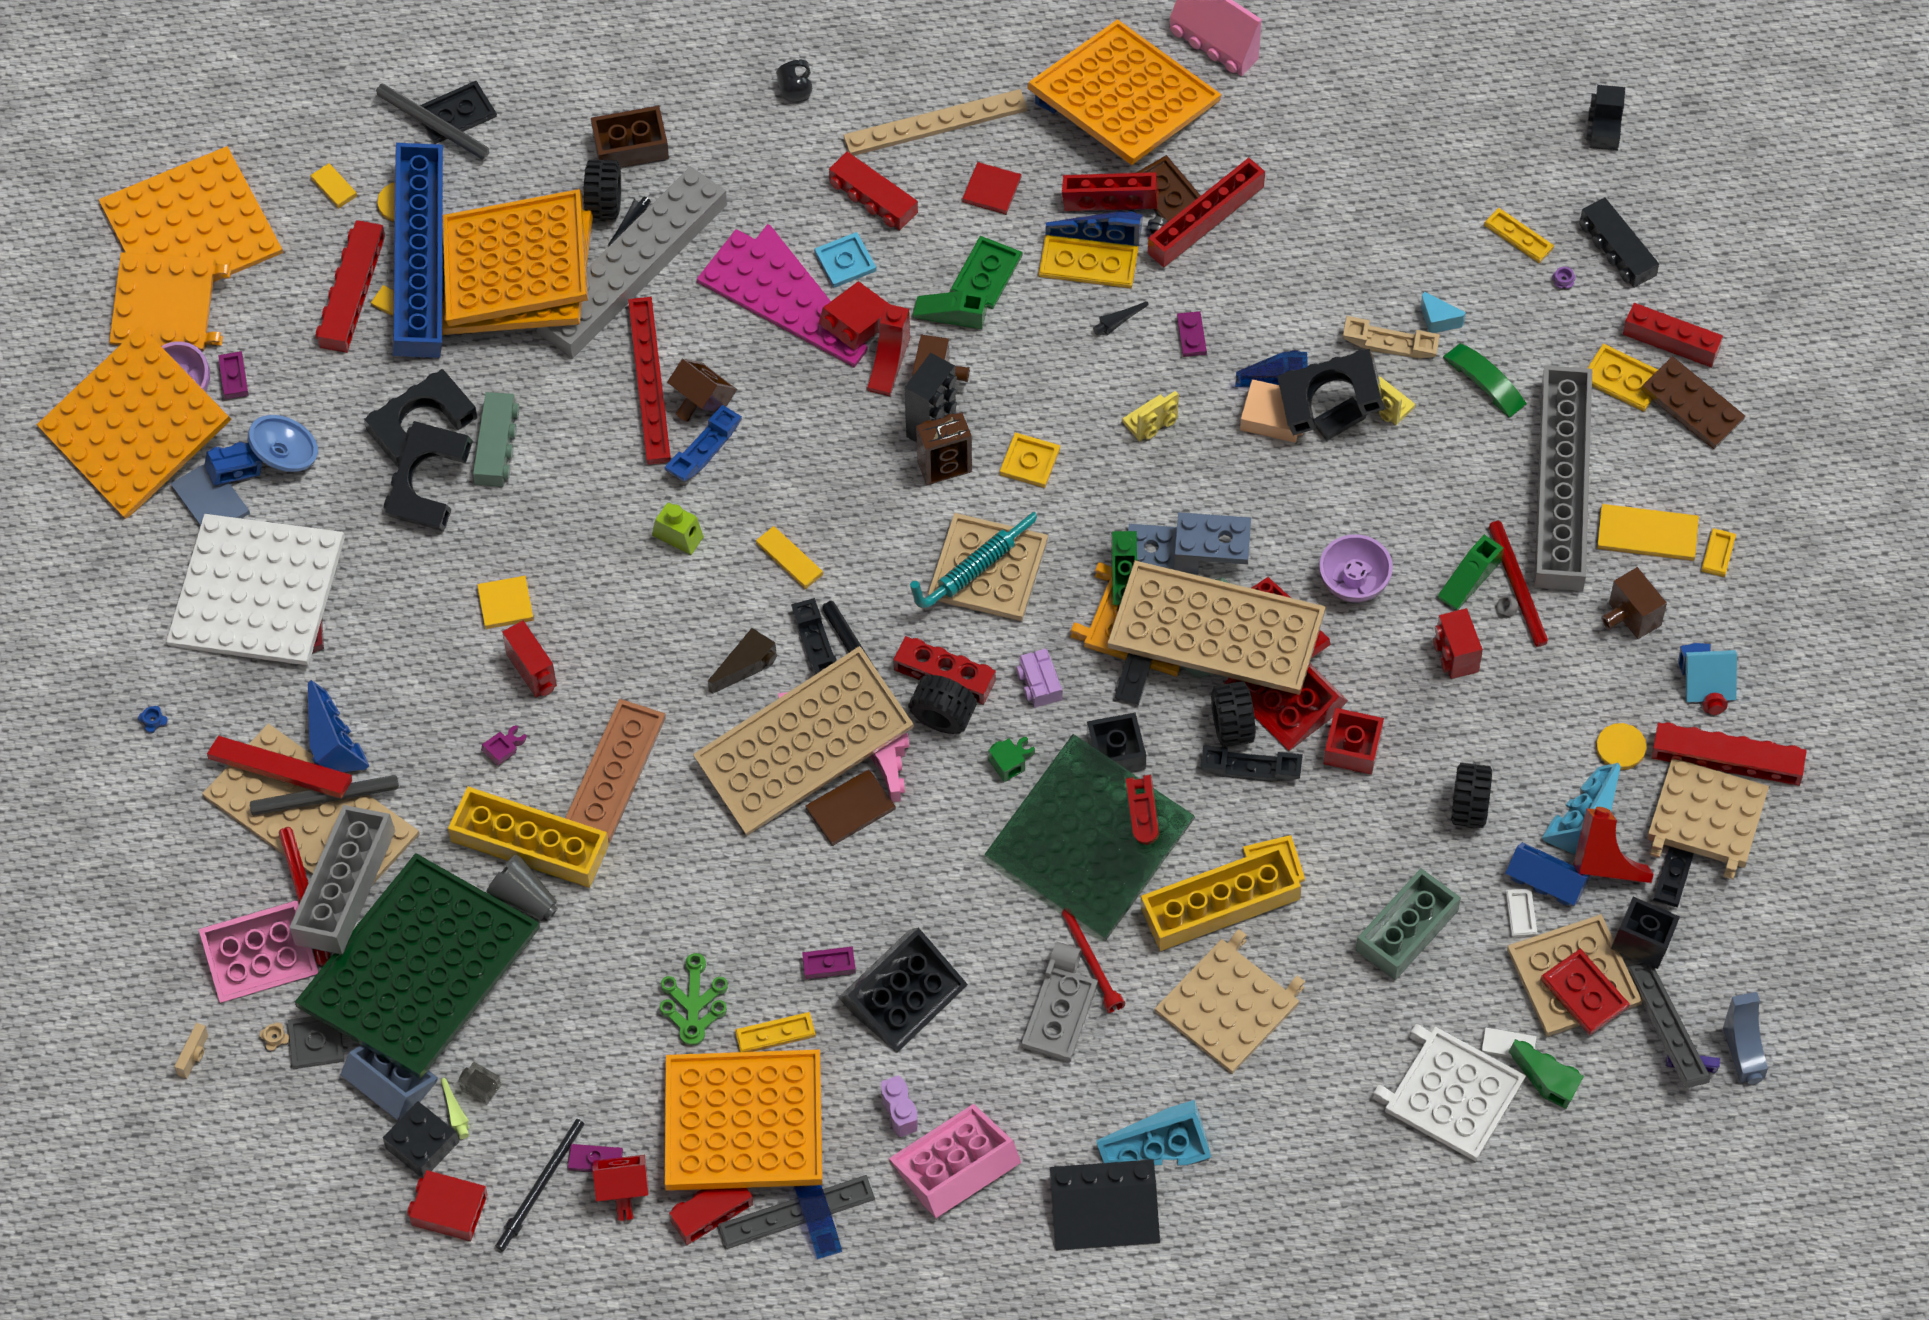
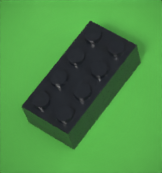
(930, 393)

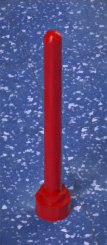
(1110, 997)

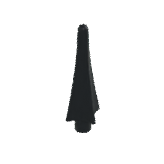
(633, 213)
(1110, 322)

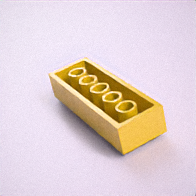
(539, 838)
(1220, 897)

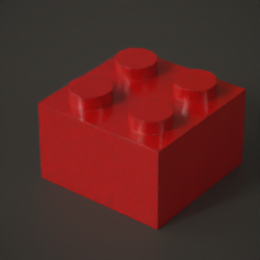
(1458, 644)
(1353, 741)

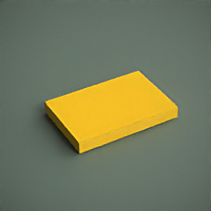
(1621, 376)

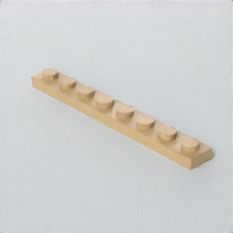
(935, 122)

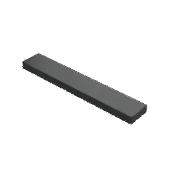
(1669, 1026)
(789, 1213)

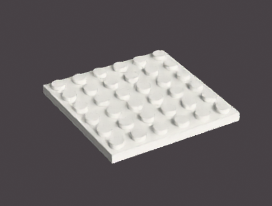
(256, 589)

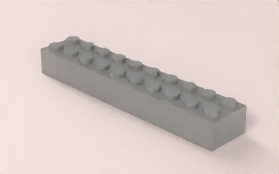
(640, 256)
(1563, 478)

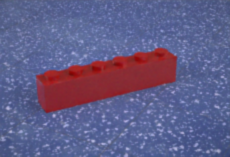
(1206, 212)
(350, 286)
(1729, 753)

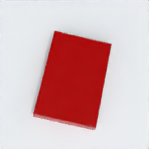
(1585, 991)

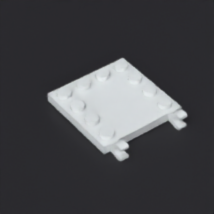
(1452, 1092)

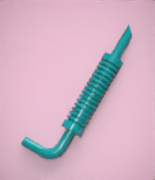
(972, 565)

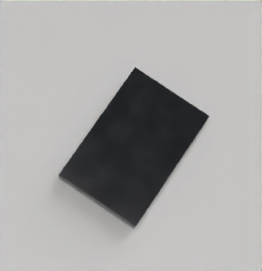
(461, 108)

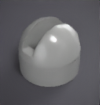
(1507, 601)

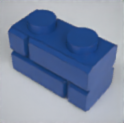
(232, 463)

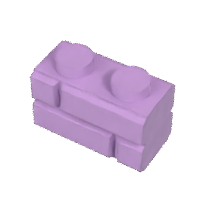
(1040, 678)

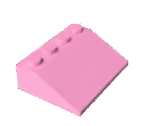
(1220, 30)
(255, 952)
(956, 1160)

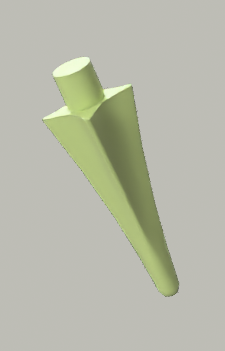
(457, 1117)

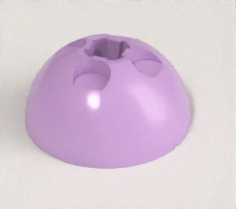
(191, 360)
(1355, 568)

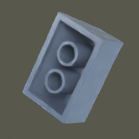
(385, 1082)

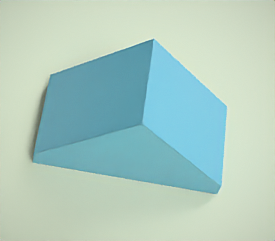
(1440, 315)

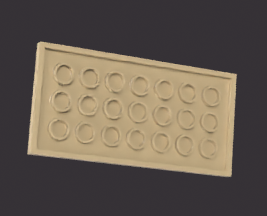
(1217, 627)
(803, 740)
(310, 823)

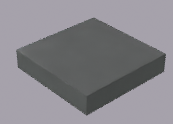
(314, 1043)

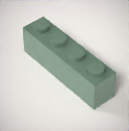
(495, 439)

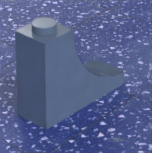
(1744, 1038)

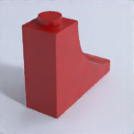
(891, 348)
(1599, 851)

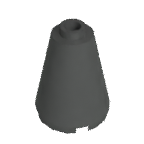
(522, 890)

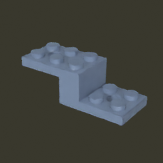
(1194, 541)

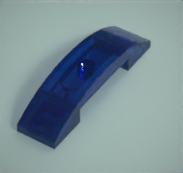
(818, 1220)

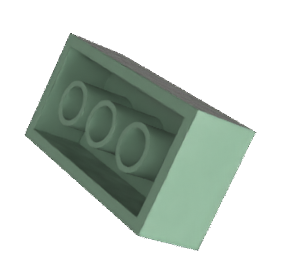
(1408, 924)

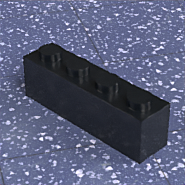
(1618, 242)

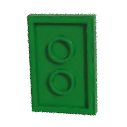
(987, 269)

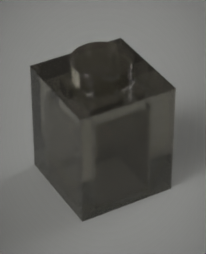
(479, 1083)

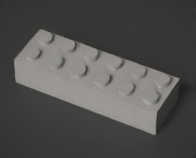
(342, 879)

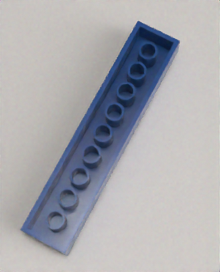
(418, 250)

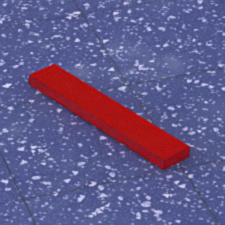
(279, 767)

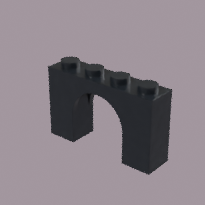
(1300, 385)
(436, 392)
(423, 443)

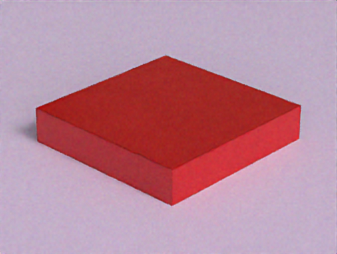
(992, 188)

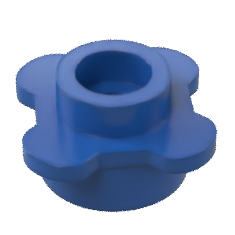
(152, 712)

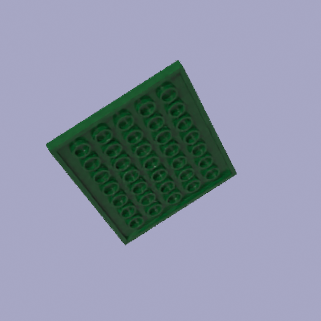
(418, 965)

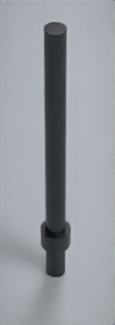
(514, 1224)

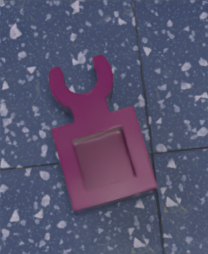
(503, 747)

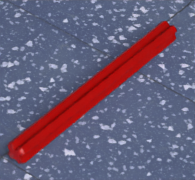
(1519, 585)
(299, 877)

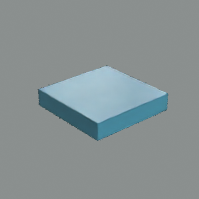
(845, 259)
(1711, 673)

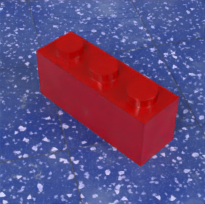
(707, 1210)

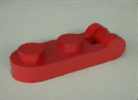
(1143, 810)

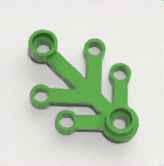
(693, 1003)

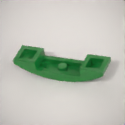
(1487, 377)

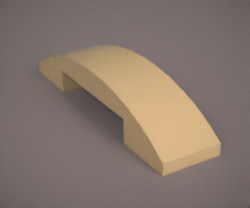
(1388, 341)

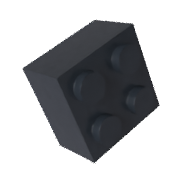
(1119, 740)
(1645, 932)
(420, 1139)

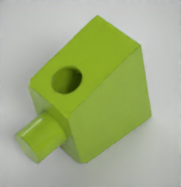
(674, 527)

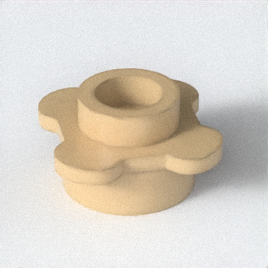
(274, 1029)

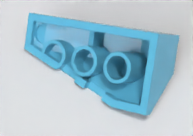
(1597, 792)
(1167, 1135)

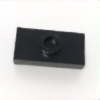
(1339, 418)
(1133, 678)

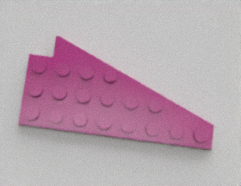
(775, 286)

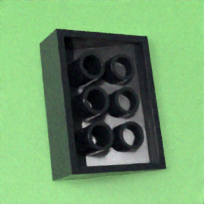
(903, 989)
(1104, 1205)

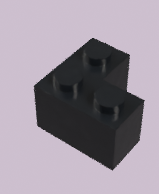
(1606, 117)

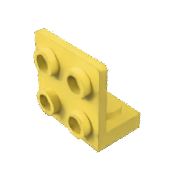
(1396, 403)
(1152, 416)

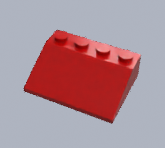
(1292, 715)

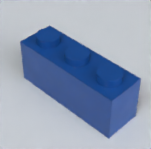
(1547, 874)

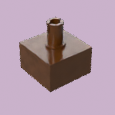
(939, 347)
(700, 387)
(1636, 604)

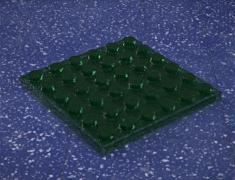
(1078, 838)

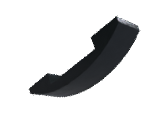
(813, 635)
(1251, 766)
(1673, 876)

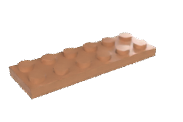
(616, 766)

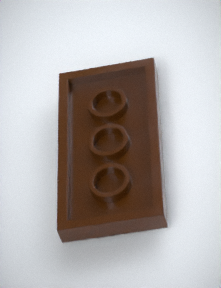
(1692, 402)

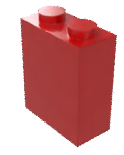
(853, 315)
(529, 659)
(447, 1205)

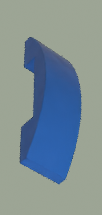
(706, 445)

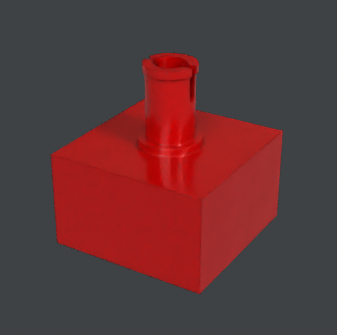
(621, 1180)

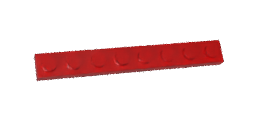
(649, 380)

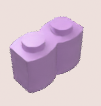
(899, 1106)

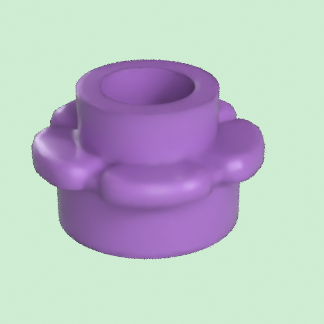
(1563, 272)

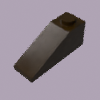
(745, 660)

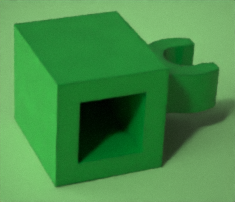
(1008, 759)

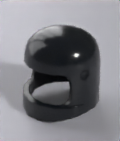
(790, 85)

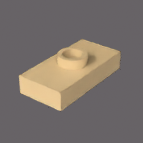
(192, 1051)

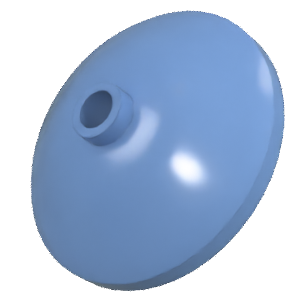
(282, 443)

